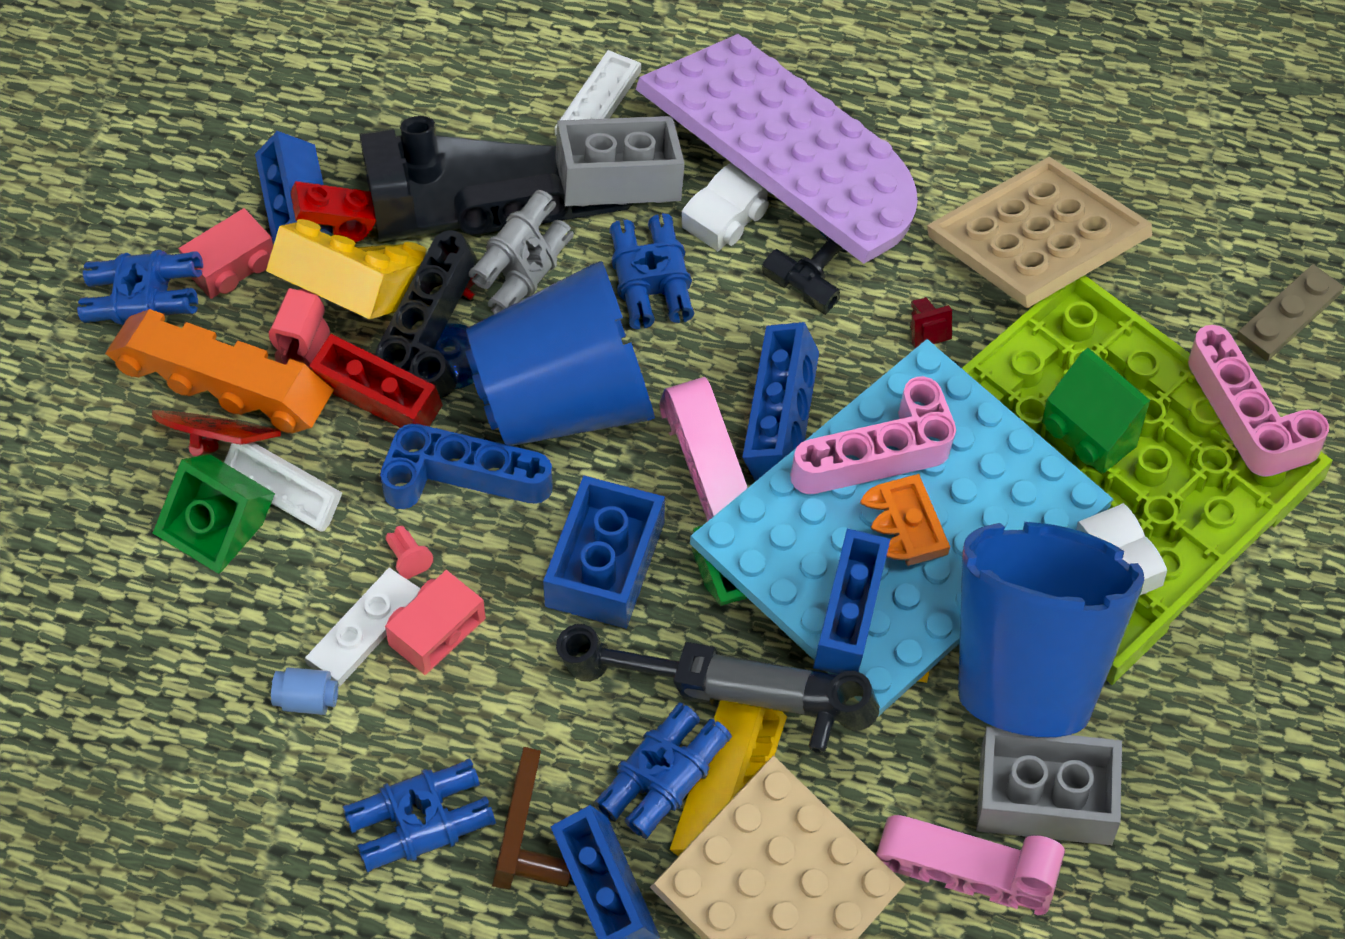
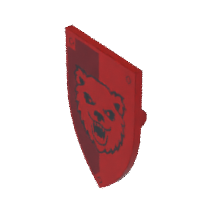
(213, 429)

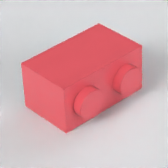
(230, 253)
(434, 621)

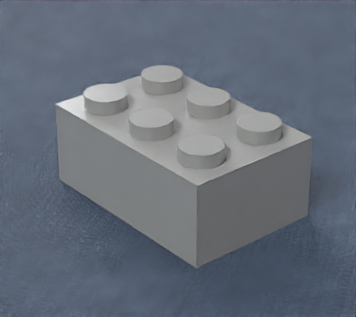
(619, 160)
(1050, 786)

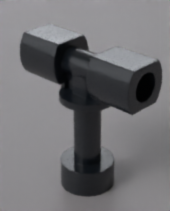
(806, 275)

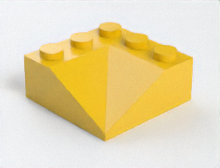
(357, 278)

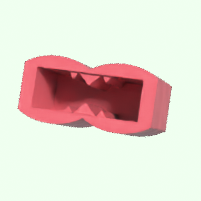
(299, 327)

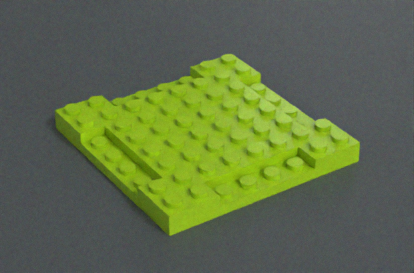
(1184, 474)

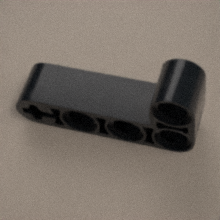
(446, 265)

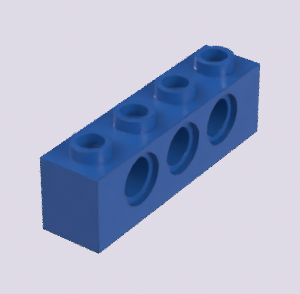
(780, 396)

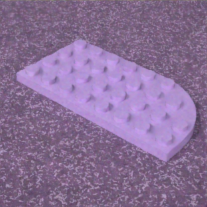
(790, 143)

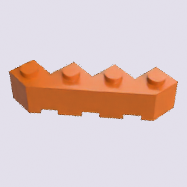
(235, 374)

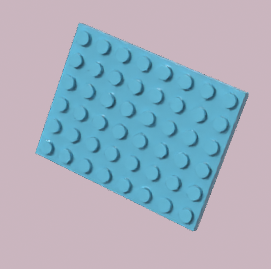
(788, 543)

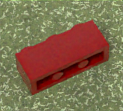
(376, 384)

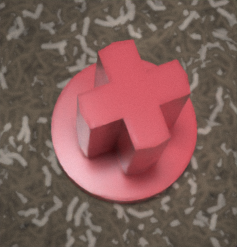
(411, 557)

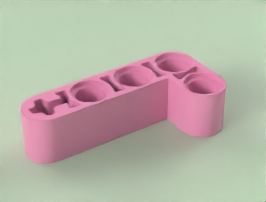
(1238, 394)
(704, 442)
(822, 461)
(973, 864)

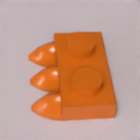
(909, 518)

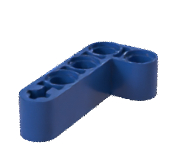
(529, 483)

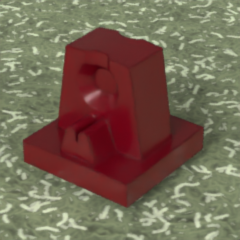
(930, 322)

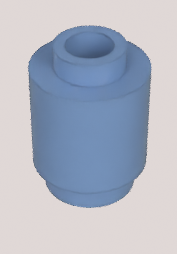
(304, 690)

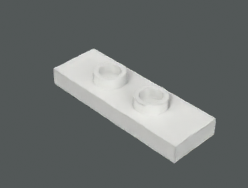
(604, 88)
(294, 489)
(361, 627)

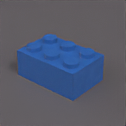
(604, 551)

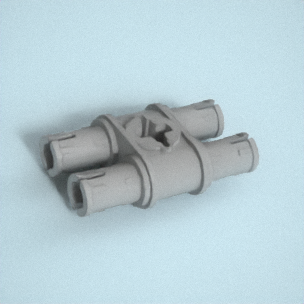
(521, 252)

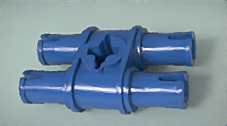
(667, 272)
(140, 285)
(662, 770)
(412, 836)

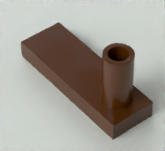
(521, 862)

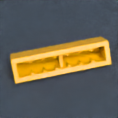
(753, 742)

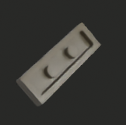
(1290, 312)

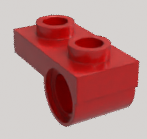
(344, 209)

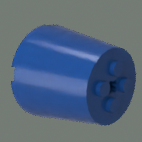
(558, 363)
(1040, 625)

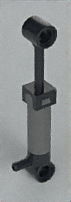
(707, 676)

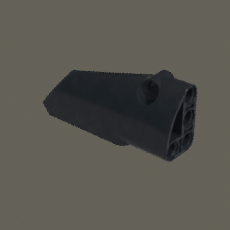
(454, 183)

